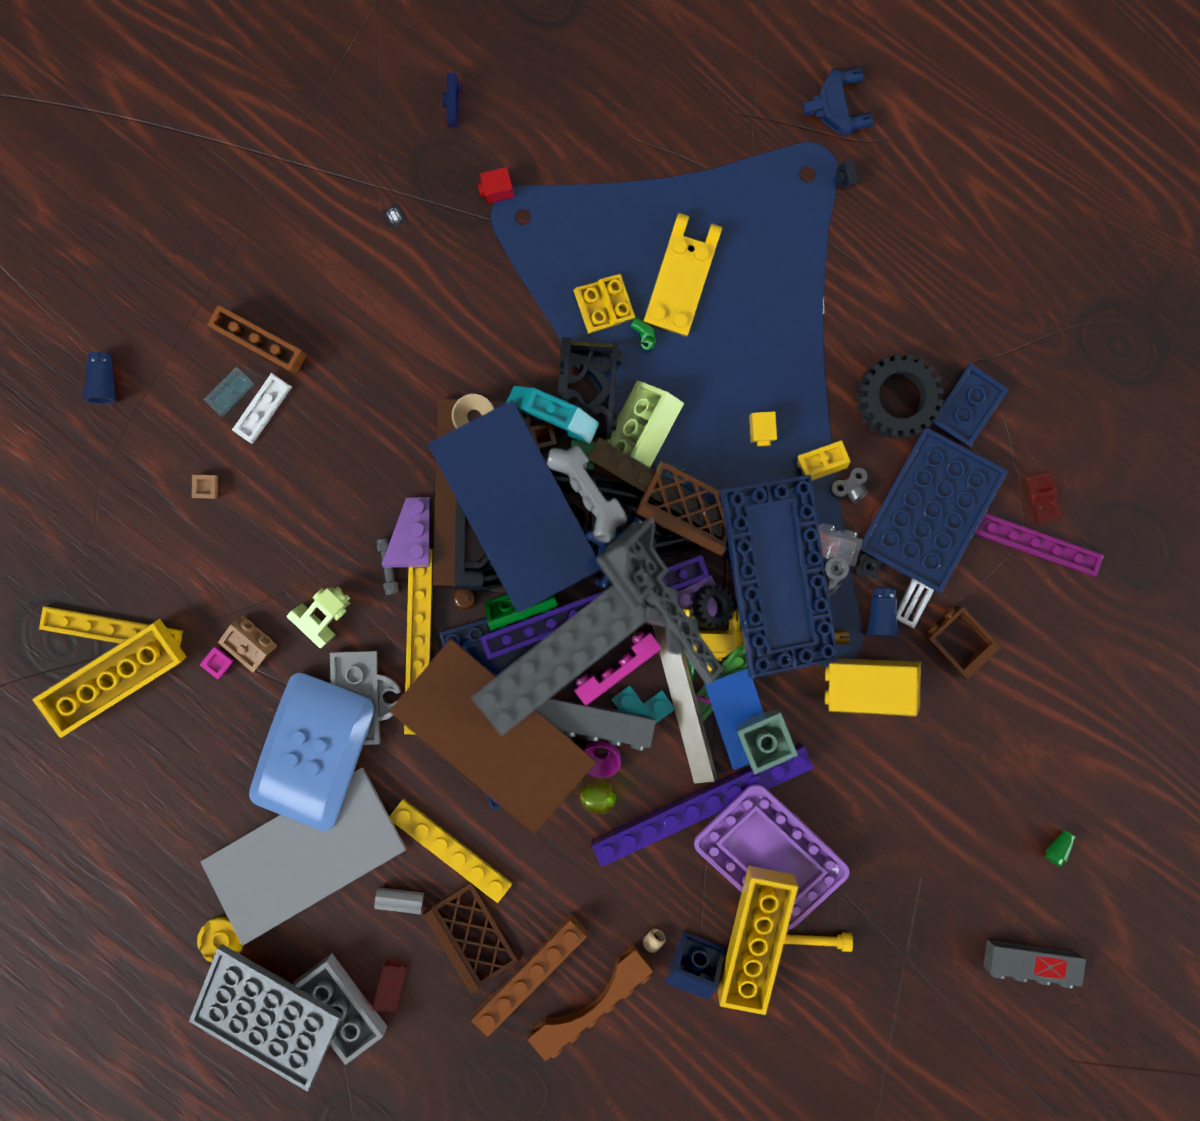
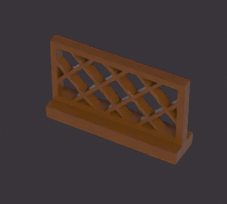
(674, 523)
(453, 949)

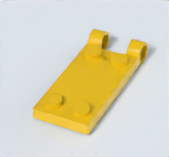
(681, 279)

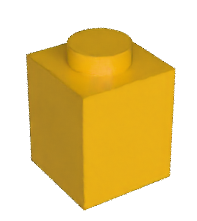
(763, 428)

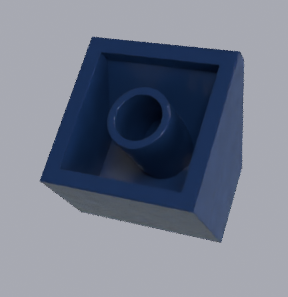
(696, 965)

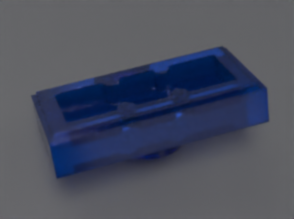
(450, 99)

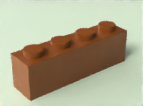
(257, 339)

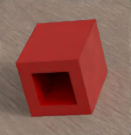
(496, 185)

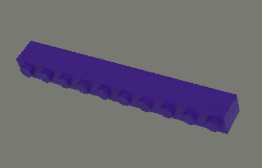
(542, 625)
(693, 808)

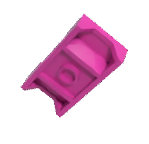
(591, 687)

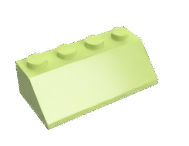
(645, 422)

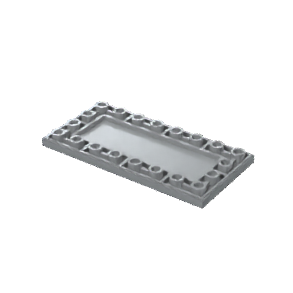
(293, 865)

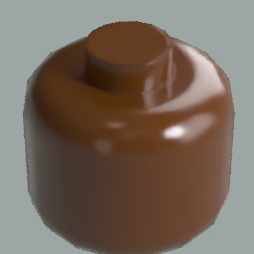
(465, 599)

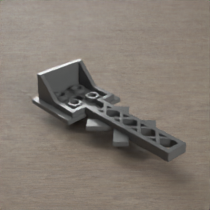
(635, 572)

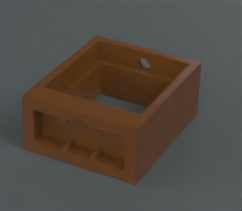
(978, 658)

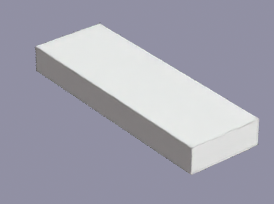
(262, 408)

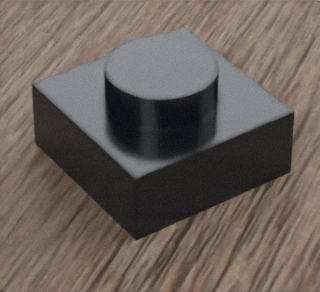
(846, 175)

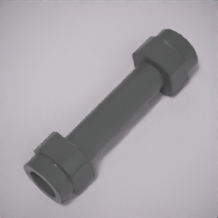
(390, 586)

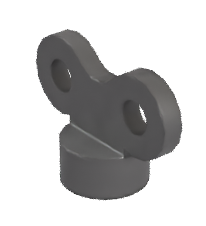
(852, 487)

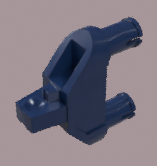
(832, 106)

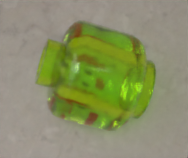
(598, 798)

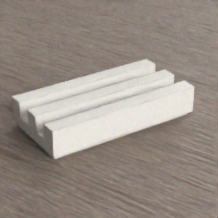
(921, 607)

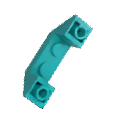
(554, 411)

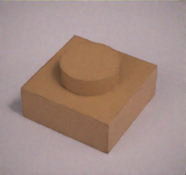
(205, 486)

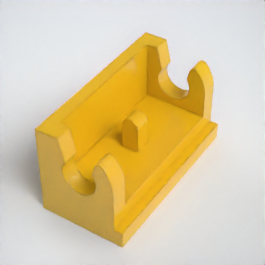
(824, 460)

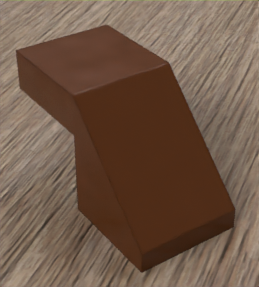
(544, 438)

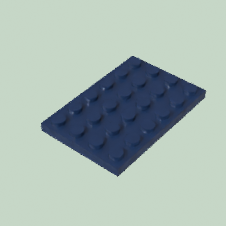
(932, 510)

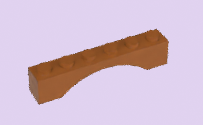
(530, 975)
(555, 1032)

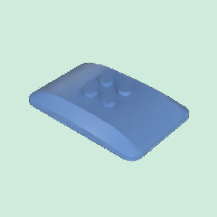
(311, 751)

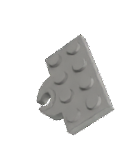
(360, 674)

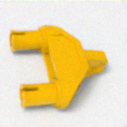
(721, 642)

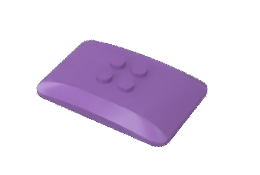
(767, 835)

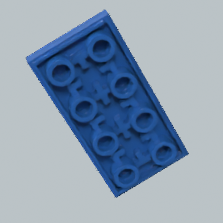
(733, 701)

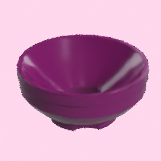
(606, 764)

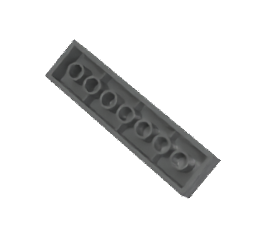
(558, 659)

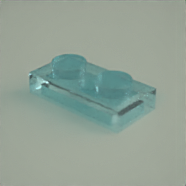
(229, 391)

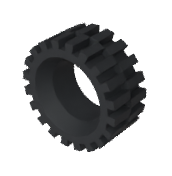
(870, 403)

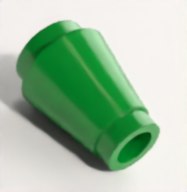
(1060, 848)

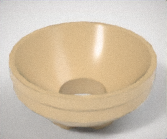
(466, 405)

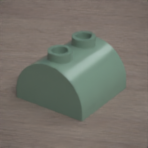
(766, 740)

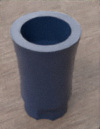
(99, 379)
(883, 614)

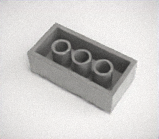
(360, 1024)

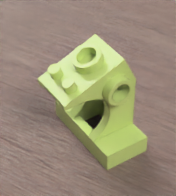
(331, 603)

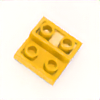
(604, 303)

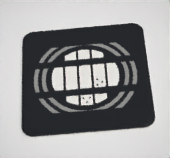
(394, 215)

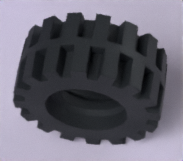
(723, 603)

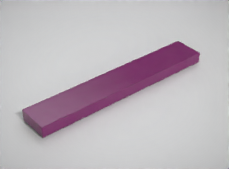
(1039, 544)

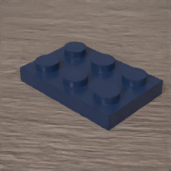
(969, 405)

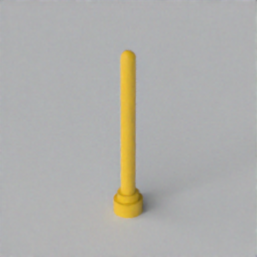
(842, 941)

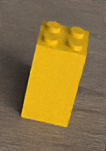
(874, 686)

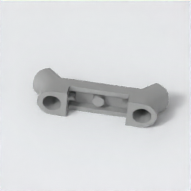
(608, 515)

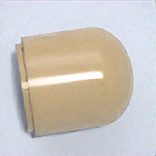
(651, 944)

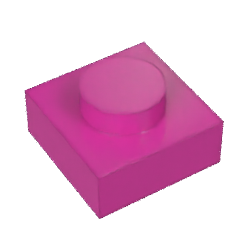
(217, 662)

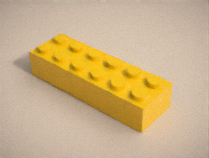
(109, 678)
(757, 940)

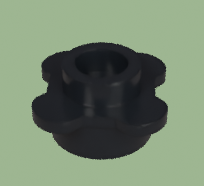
(862, 566)

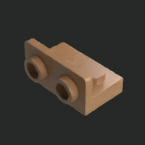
(247, 643)

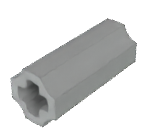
(399, 900)

